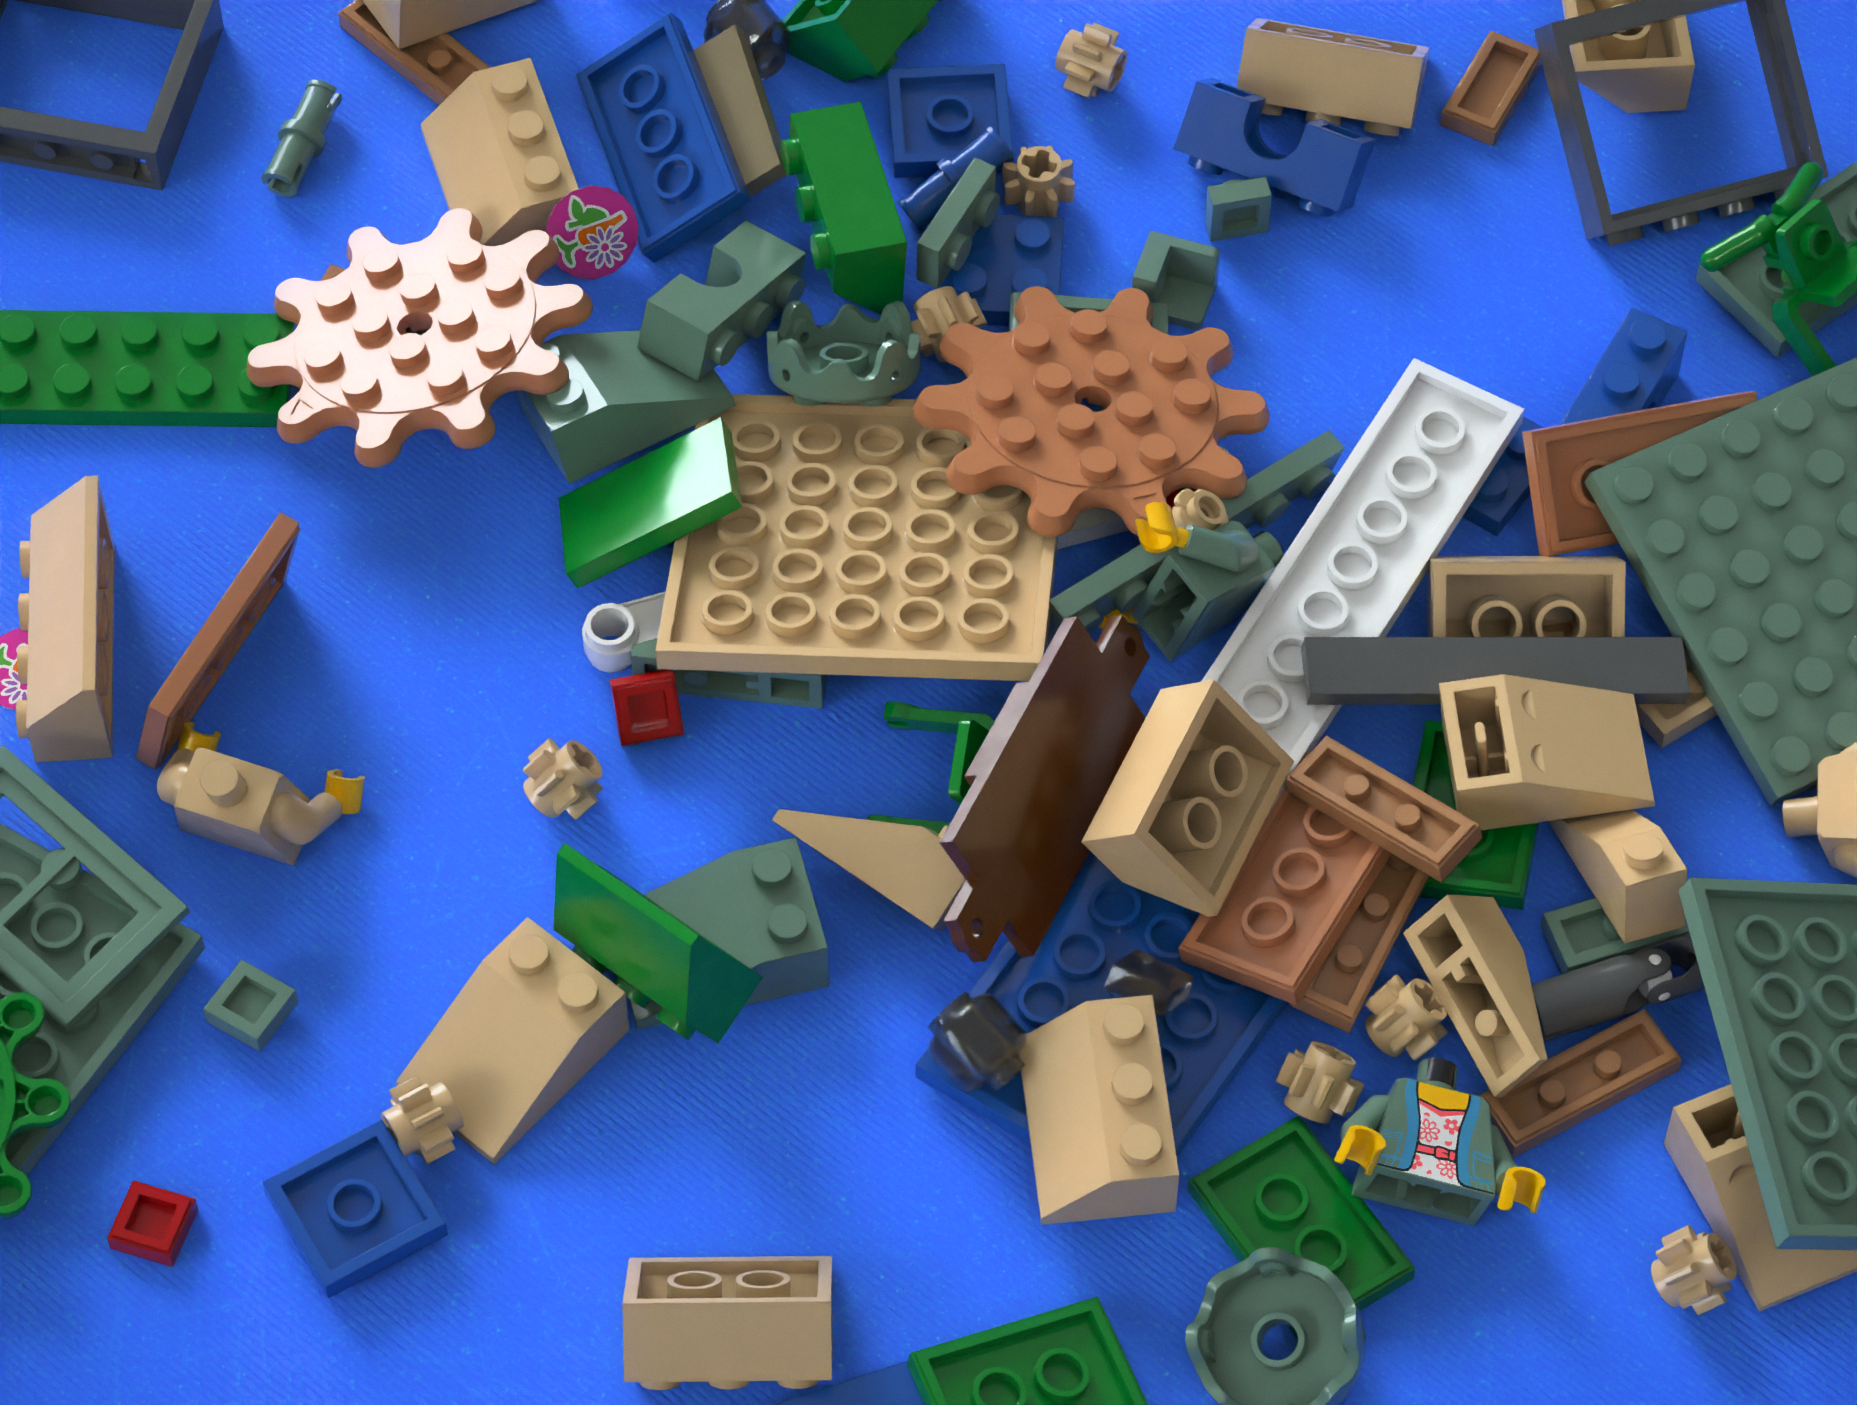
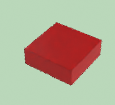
(646, 707)
(152, 1223)

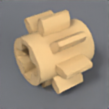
(1091, 60)
(1038, 181)
(941, 310)
(562, 779)
(1405, 1017)
(1319, 1082)
(422, 1119)
(1693, 1270)

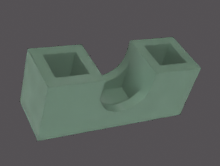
(745, 288)

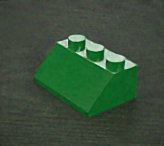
(854, 35)
(847, 204)
(648, 949)

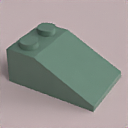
(615, 402)
(759, 912)

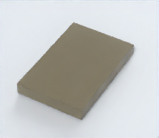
(742, 107)

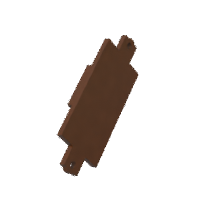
(1041, 786)

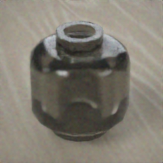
(762, 27)
(977, 1042)

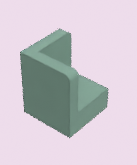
(1180, 275)

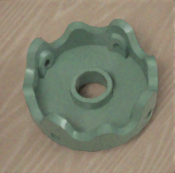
(846, 359)
(1266, 1292)

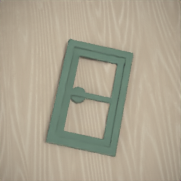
(61, 869)

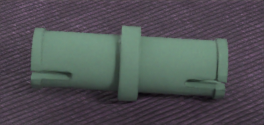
(301, 138)

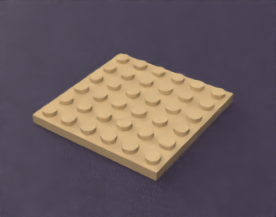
(857, 556)

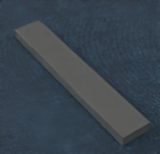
(1412, 667)

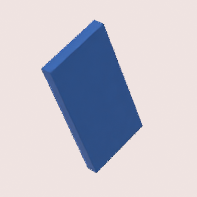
(663, 137)

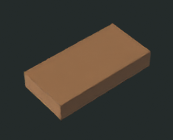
(1491, 88)

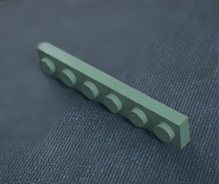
(1264, 500)

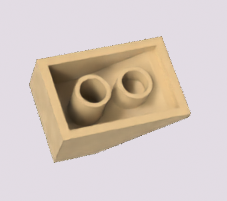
(520, 1037)

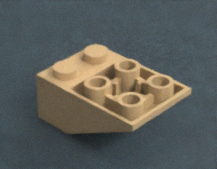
(1541, 750)
(1716, 1164)

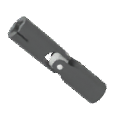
(1616, 987)

